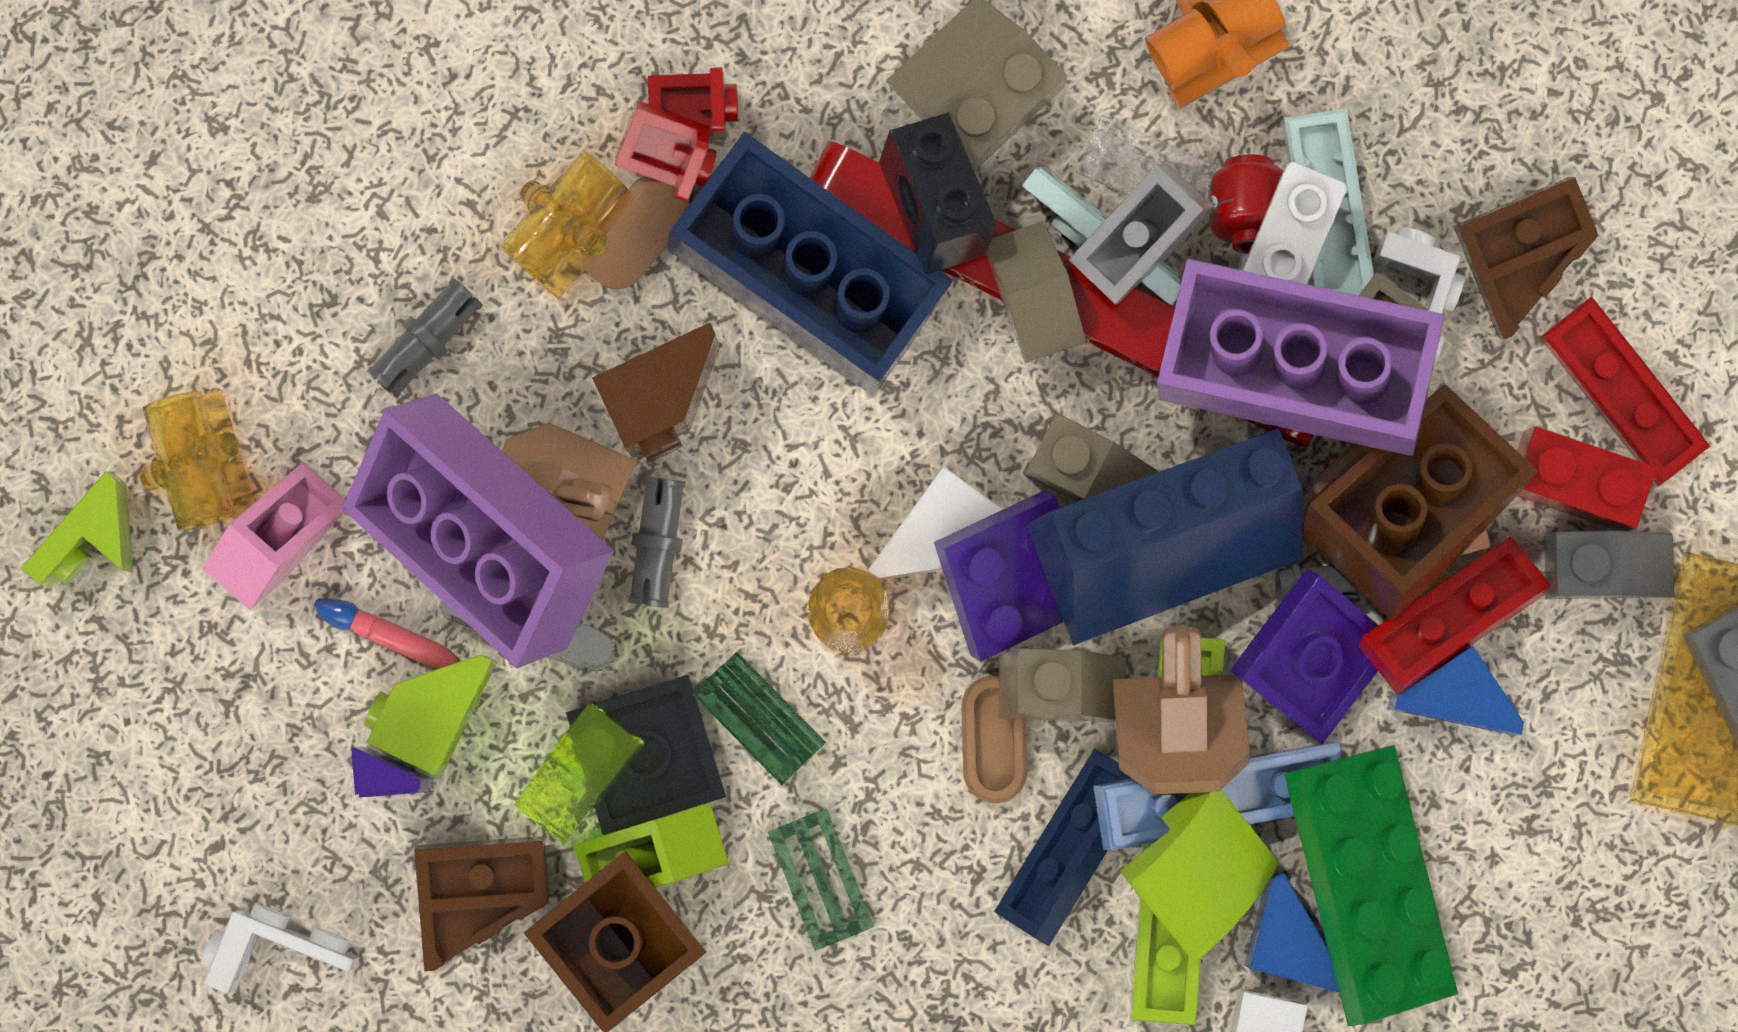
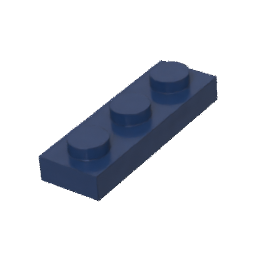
(1062, 856)

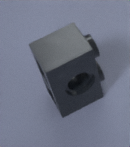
(937, 193)

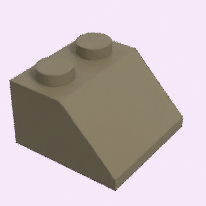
(983, 75)

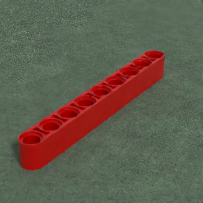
(1128, 330)

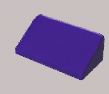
(383, 776)

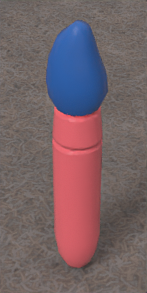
(347, 616)

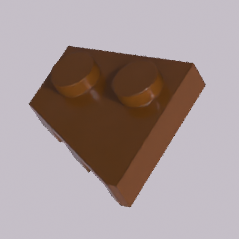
(1525, 248)
(475, 891)

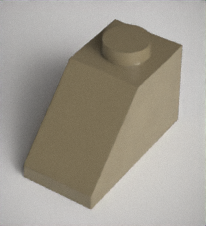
(1082, 461)
(1058, 685)

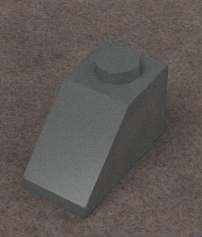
(1609, 565)

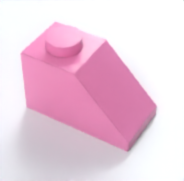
(274, 535)

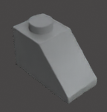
(1141, 232)

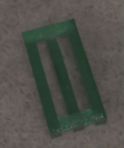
(765, 713)
(841, 929)

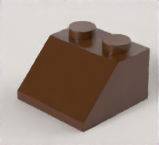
(659, 392)
(615, 942)

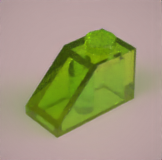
(578, 773)

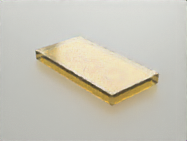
(1686, 746)

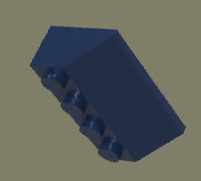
(807, 263)
(1172, 536)

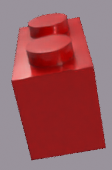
(1585, 479)

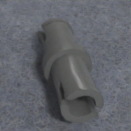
(424, 338)
(656, 542)

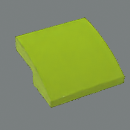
(1202, 871)

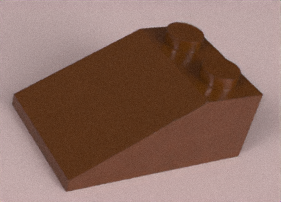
(1408, 518)

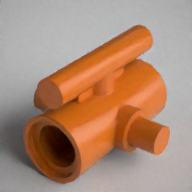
(1215, 44)

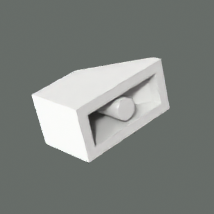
(942, 510)

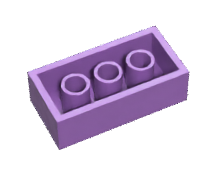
(1300, 357)
(477, 530)

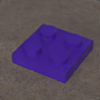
(999, 578)
(1310, 656)

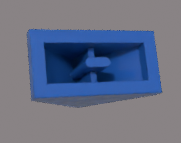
(1461, 694)
(1287, 940)

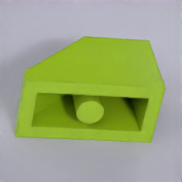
(428, 713)
(662, 848)

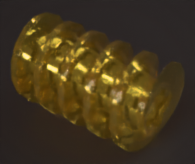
(850, 584)

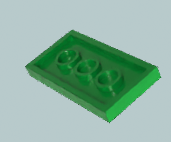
(1371, 885)

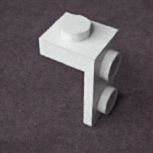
(1294, 225)
(1415, 255)
(231, 950)

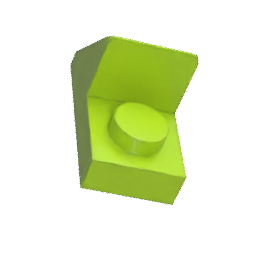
(97, 520)

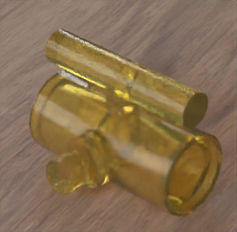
(563, 223)
(196, 459)

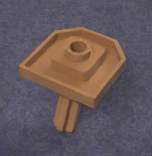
(574, 471)
(1184, 726)

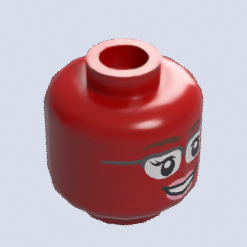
(1241, 198)

